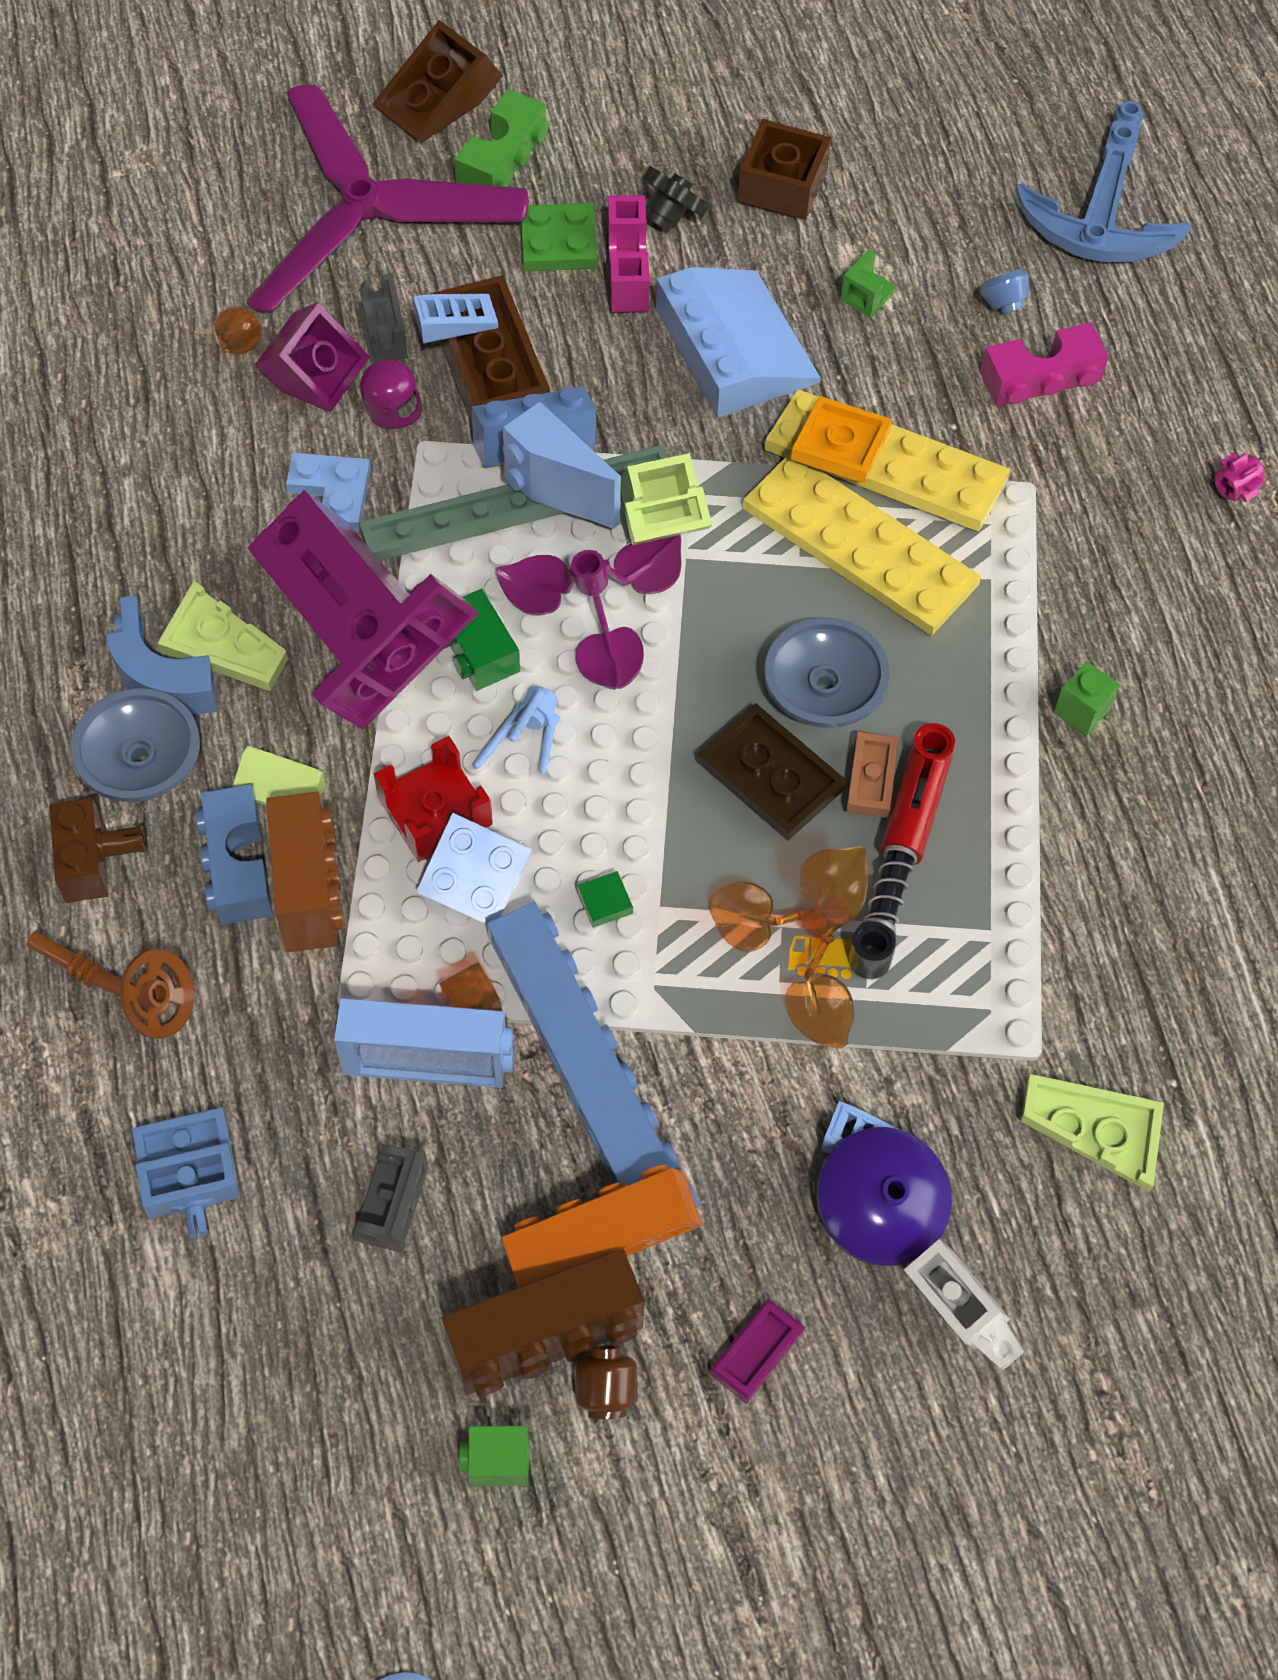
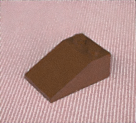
(437, 83)

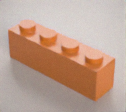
(619, 1219)

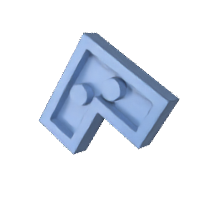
(338, 479)

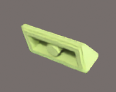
(276, 775)

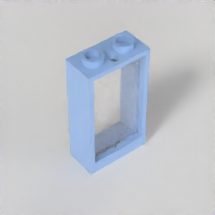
(423, 1043)

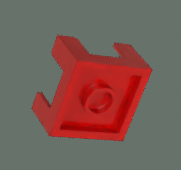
(428, 796)

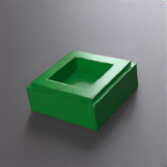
(605, 899)

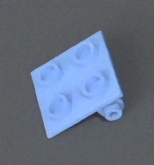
(473, 870)

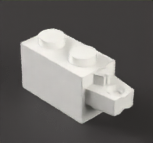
(964, 1304)

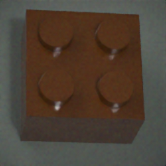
(784, 169)

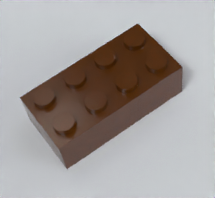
(496, 361)
(544, 1323)

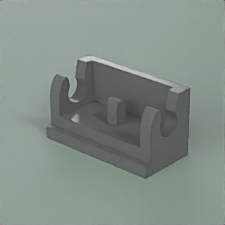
(382, 321)
(392, 1198)

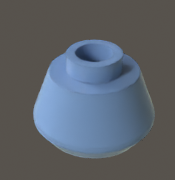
(1006, 291)

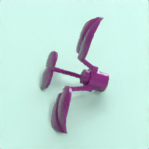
(609, 657)

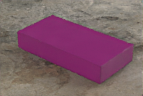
(757, 1351)

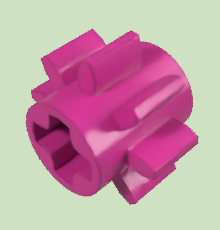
(1239, 477)

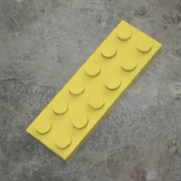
(912, 469)
(862, 543)

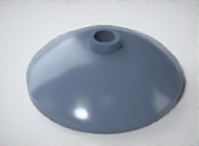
(831, 655)
(129, 727)

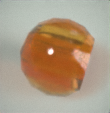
(237, 330)

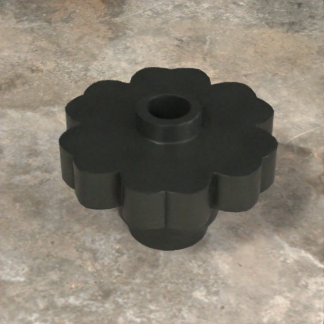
(671, 198)

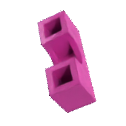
(628, 253)
(1017, 375)

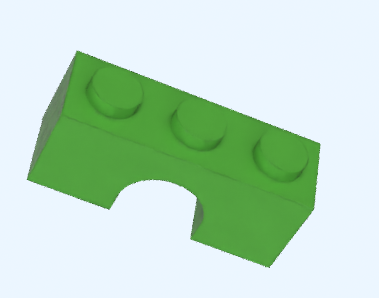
(516, 127)

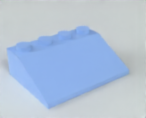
(732, 337)

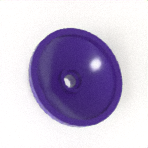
(857, 1203)

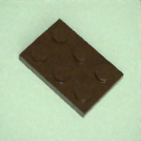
(772, 771)

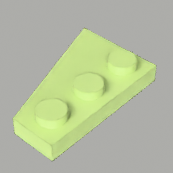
(234, 648)
(1098, 1124)

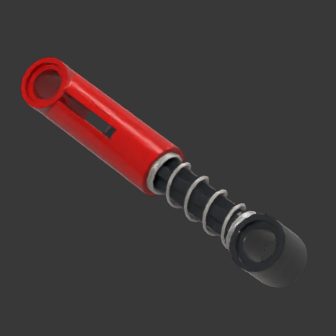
(902, 847)

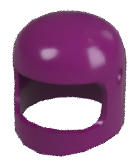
(385, 388)

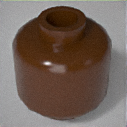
(606, 1383)

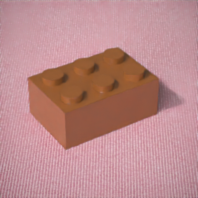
(304, 871)

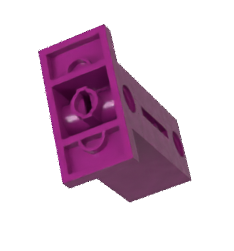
(357, 607)

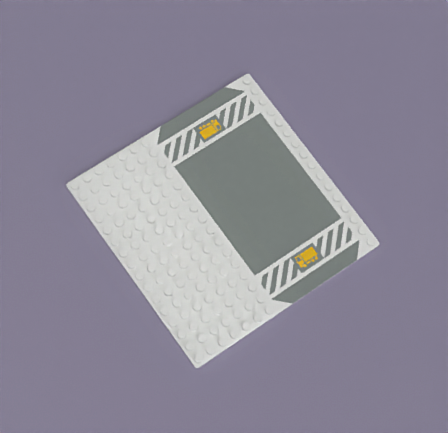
(638, 803)

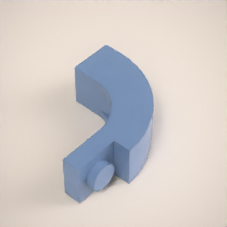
(138, 667)

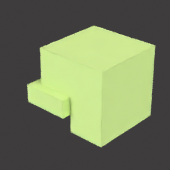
(663, 499)

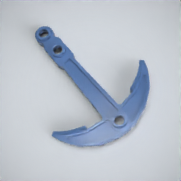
(1096, 234)

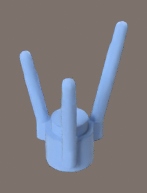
(532, 712)

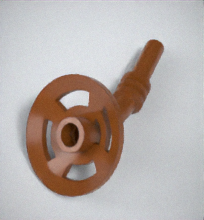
(141, 994)

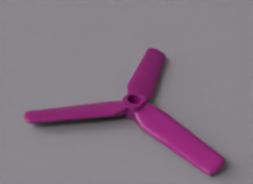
(367, 199)

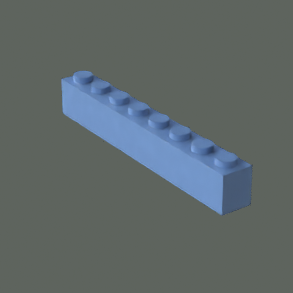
(578, 1045)

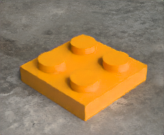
(841, 439)

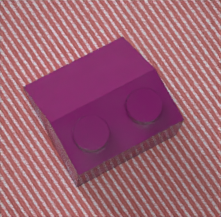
(313, 358)

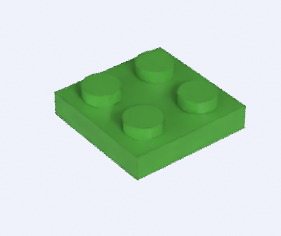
(559, 237)

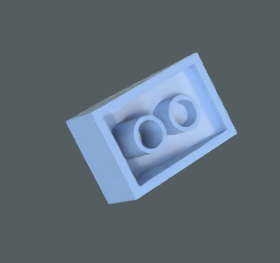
(559, 468)

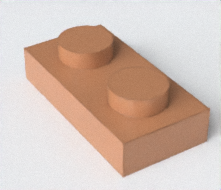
(872, 774)

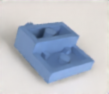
(186, 1167)

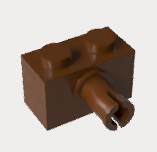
(83, 848)

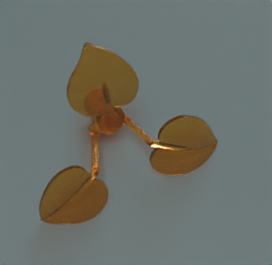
(838, 888)

